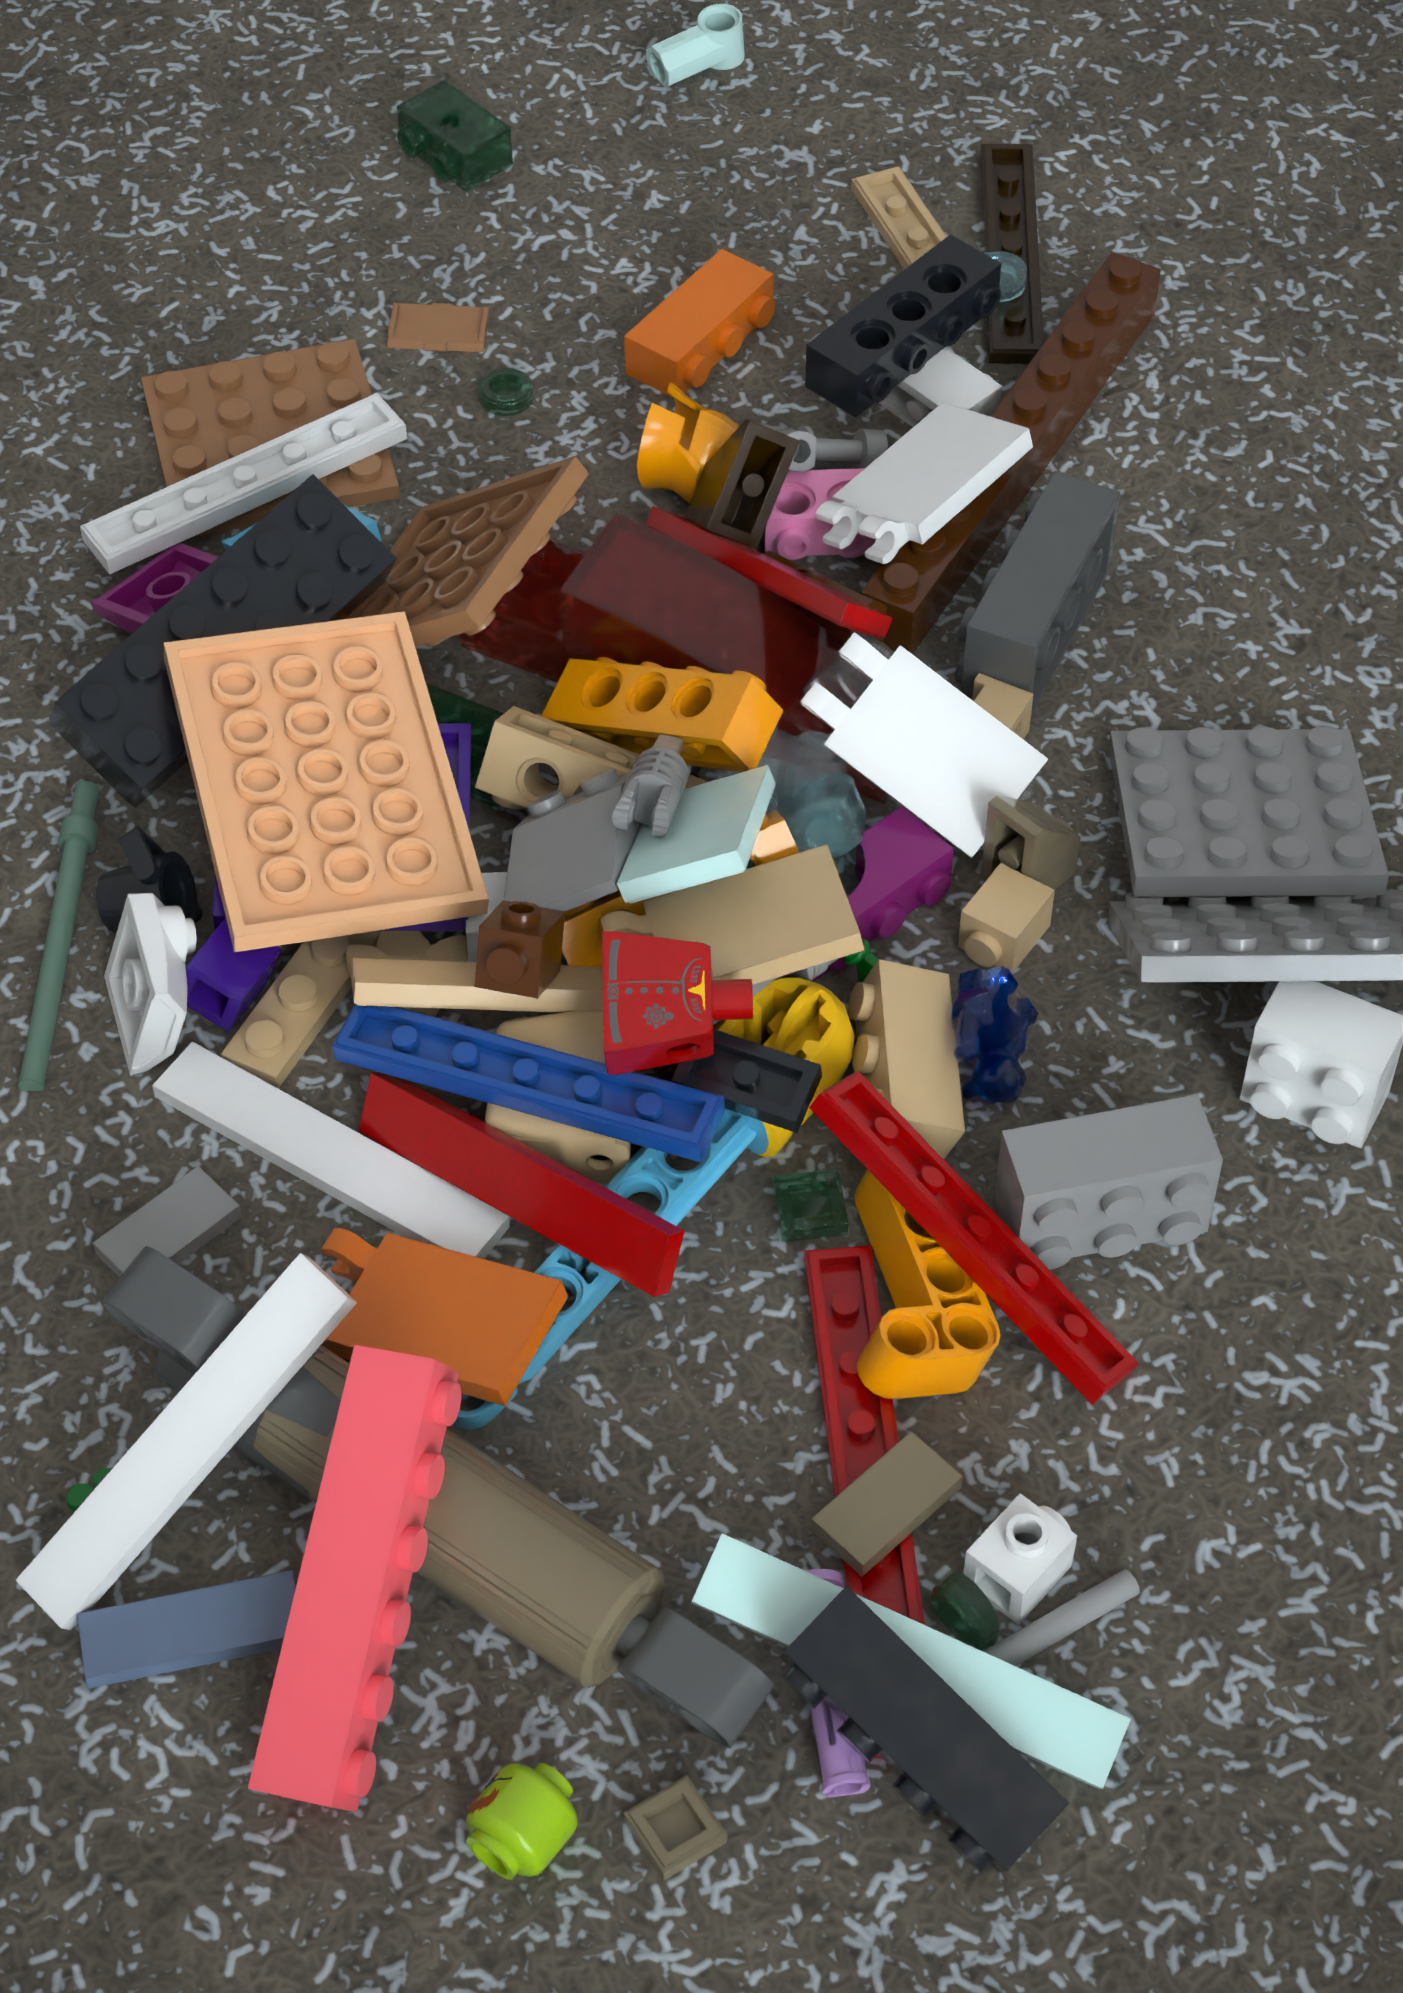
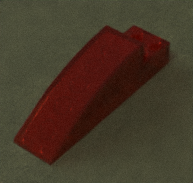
(661, 604)

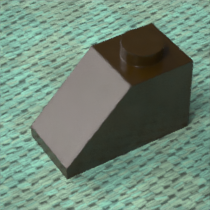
(742, 483)

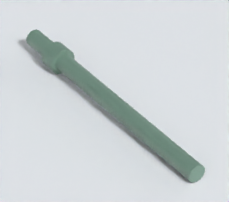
(76, 840)

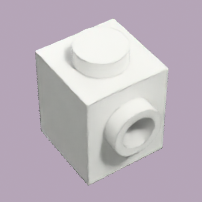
(1021, 1557)

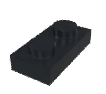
(754, 1080)

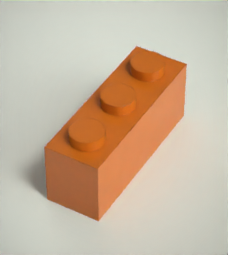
(700, 323)

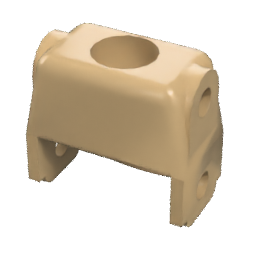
(579, 1035)

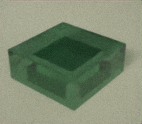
(810, 1205)

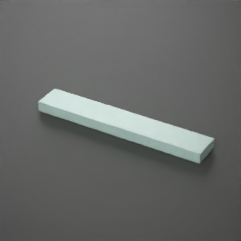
(1021, 1707)

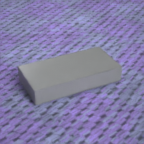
(171, 1223)

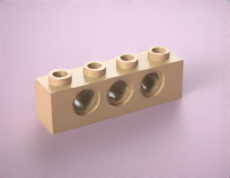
(525, 740)

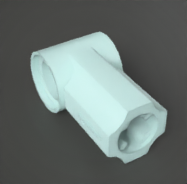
(712, 43)

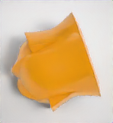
(680, 444)

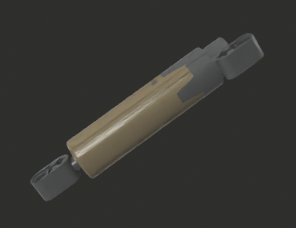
(489, 1531)

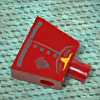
(663, 1001)

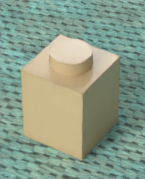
(1005, 919)

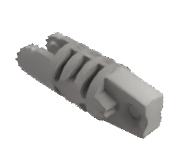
(653, 787)

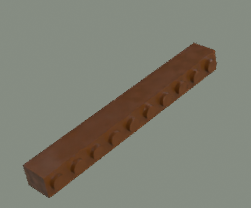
(1049, 402)

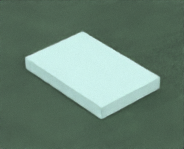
(705, 840)

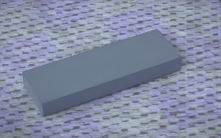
(185, 1629)

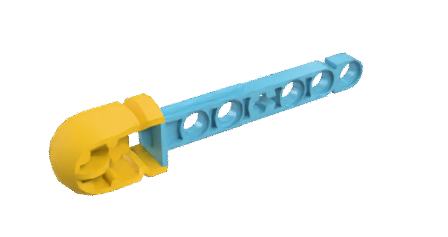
(802, 1022)

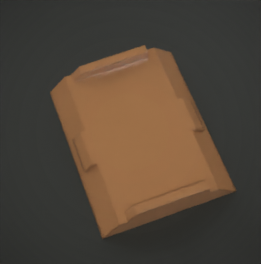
(438, 327)

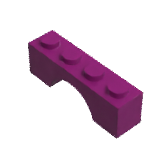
(898, 871)

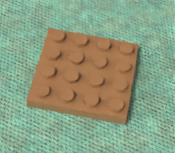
(236, 405)
(471, 551)

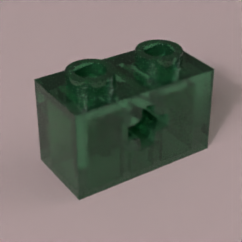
(454, 136)

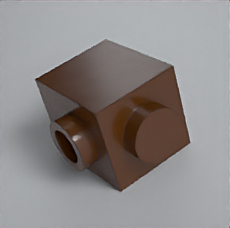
(519, 948)

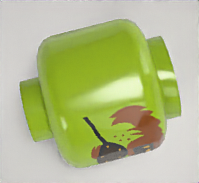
(521, 1820)

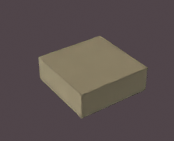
(675, 1827)

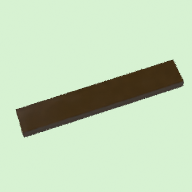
(1011, 227)

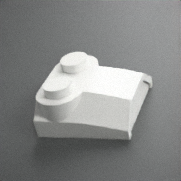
(149, 979)

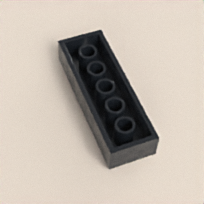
(290, 569)

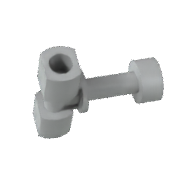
(861, 451)

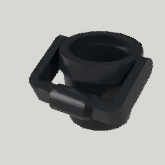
(149, 872)

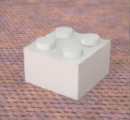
(1323, 1060)

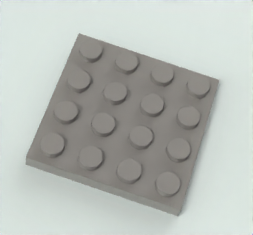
(1245, 813)

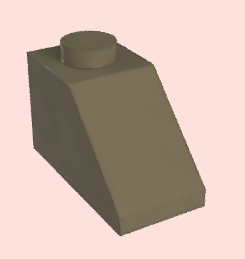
(1029, 842)

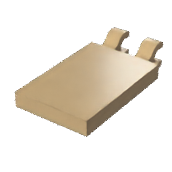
(758, 920)

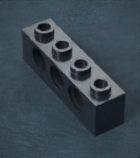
(902, 325)

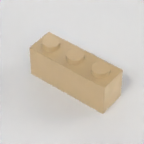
(909, 1048)

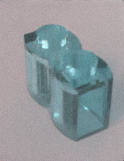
(823, 814)

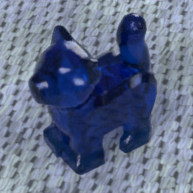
(992, 1033)

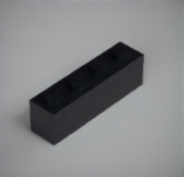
(923, 1731)

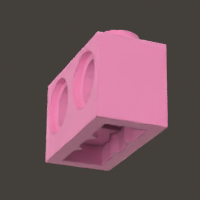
(793, 525)

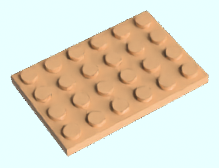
(323, 781)

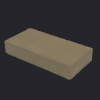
(886, 1503)

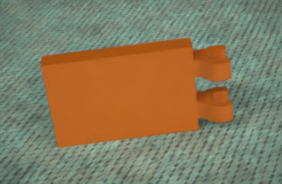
(444, 1308)

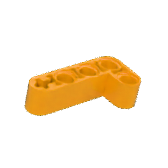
(941, 1317)

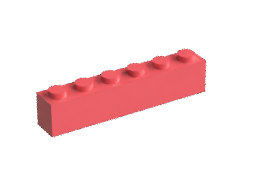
(356, 1579)

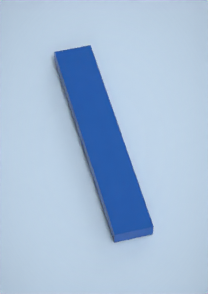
(531, 1079)

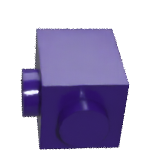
(227, 981)

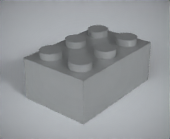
(1109, 1180)

